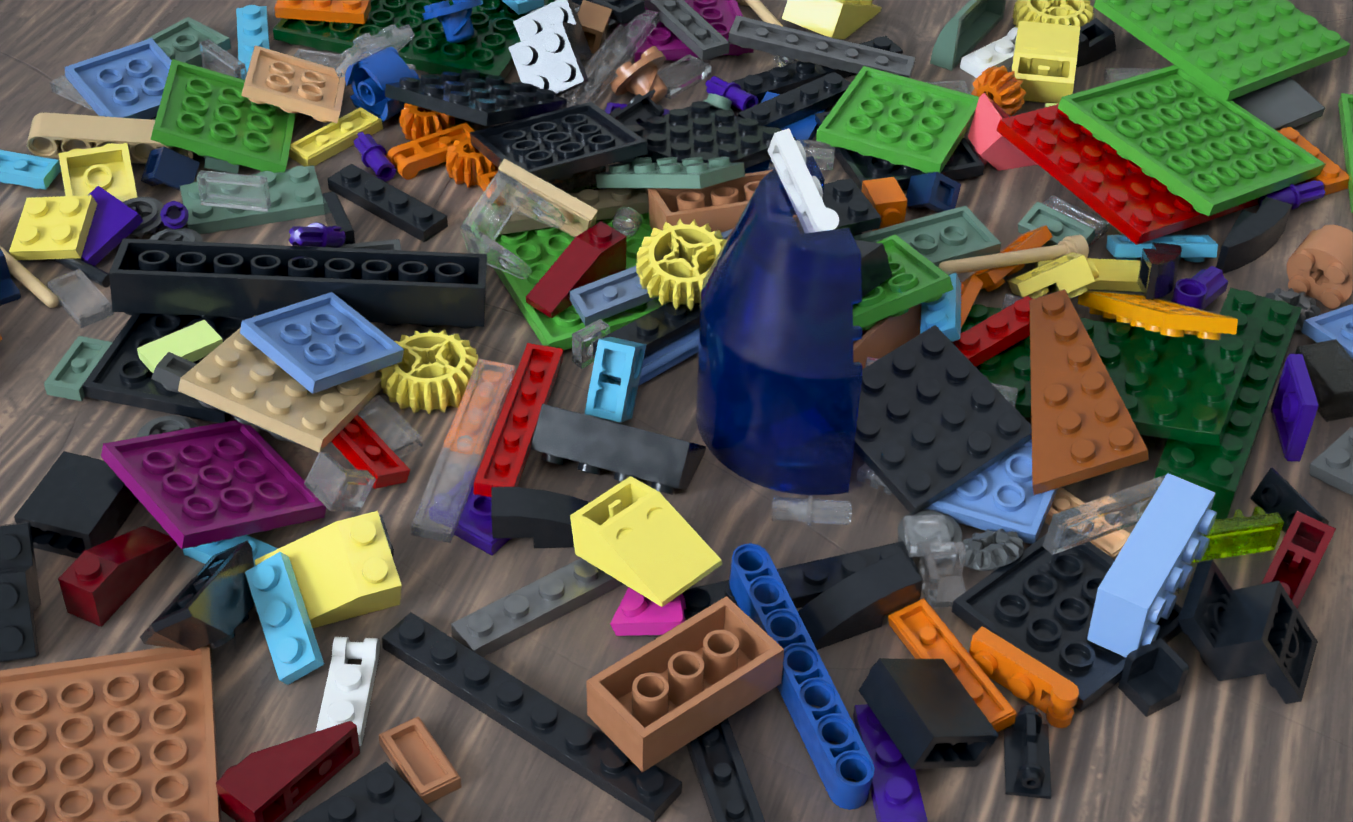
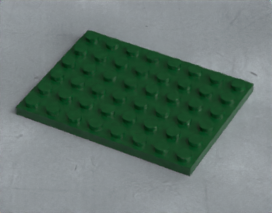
(428, 48)

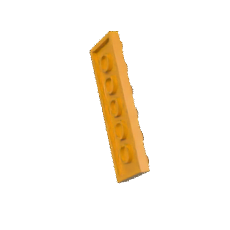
(1158, 315)

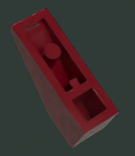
(588, 258)
(1299, 555)
(112, 572)
(283, 776)

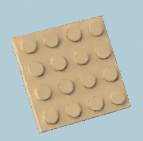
(256, 389)

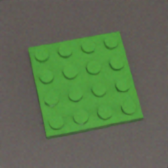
(211, 118)
(899, 120)
(912, 283)

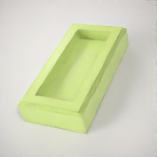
(189, 343)

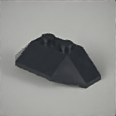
(208, 605)

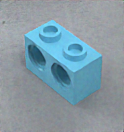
(615, 379)

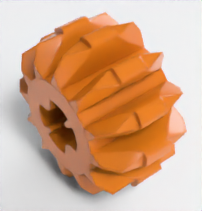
(1001, 88)
(420, 122)
(466, 163)

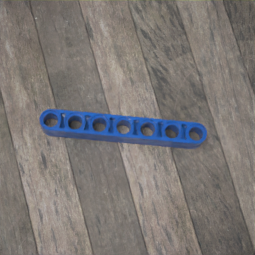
(767, 602)

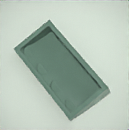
(966, 31)

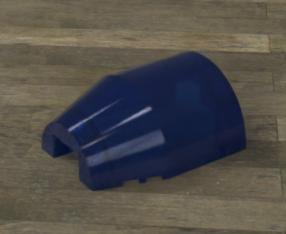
(779, 349)

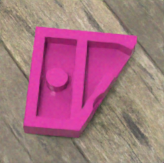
(644, 617)

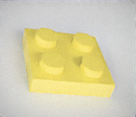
(53, 228)

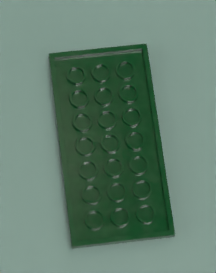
(1167, 382)

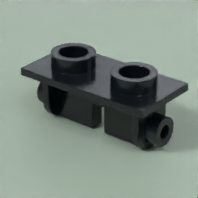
(638, 110)
(1277, 495)
(1027, 755)

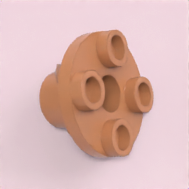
(641, 76)

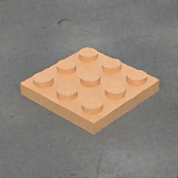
(294, 85)

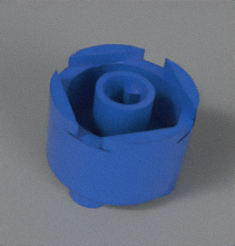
(370, 78)

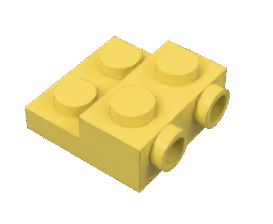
(99, 166)
(1066, 272)

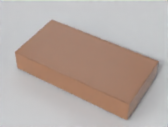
(420, 760)

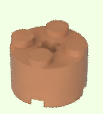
(1324, 266)

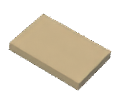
(578, 214)

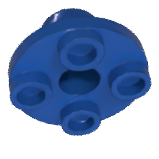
(454, 18)

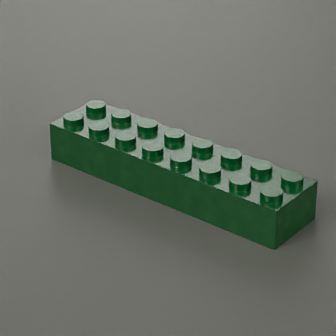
(1222, 468)

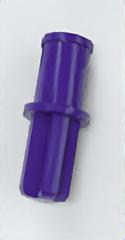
(732, 91)
(374, 157)
(1298, 194)
(174, 215)
(317, 236)

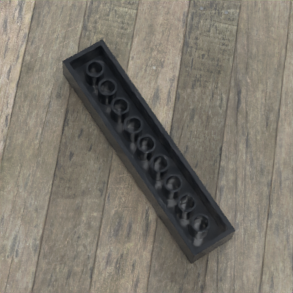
(260, 278)

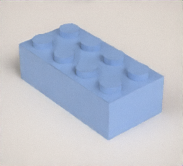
(1152, 566)

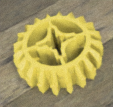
(1053, 12)
(686, 255)
(431, 371)

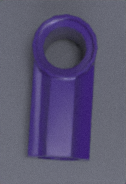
(1200, 289)

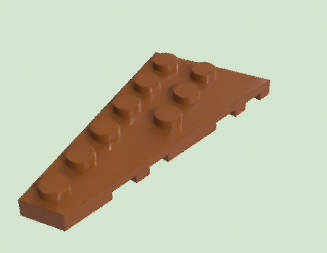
(1075, 407)

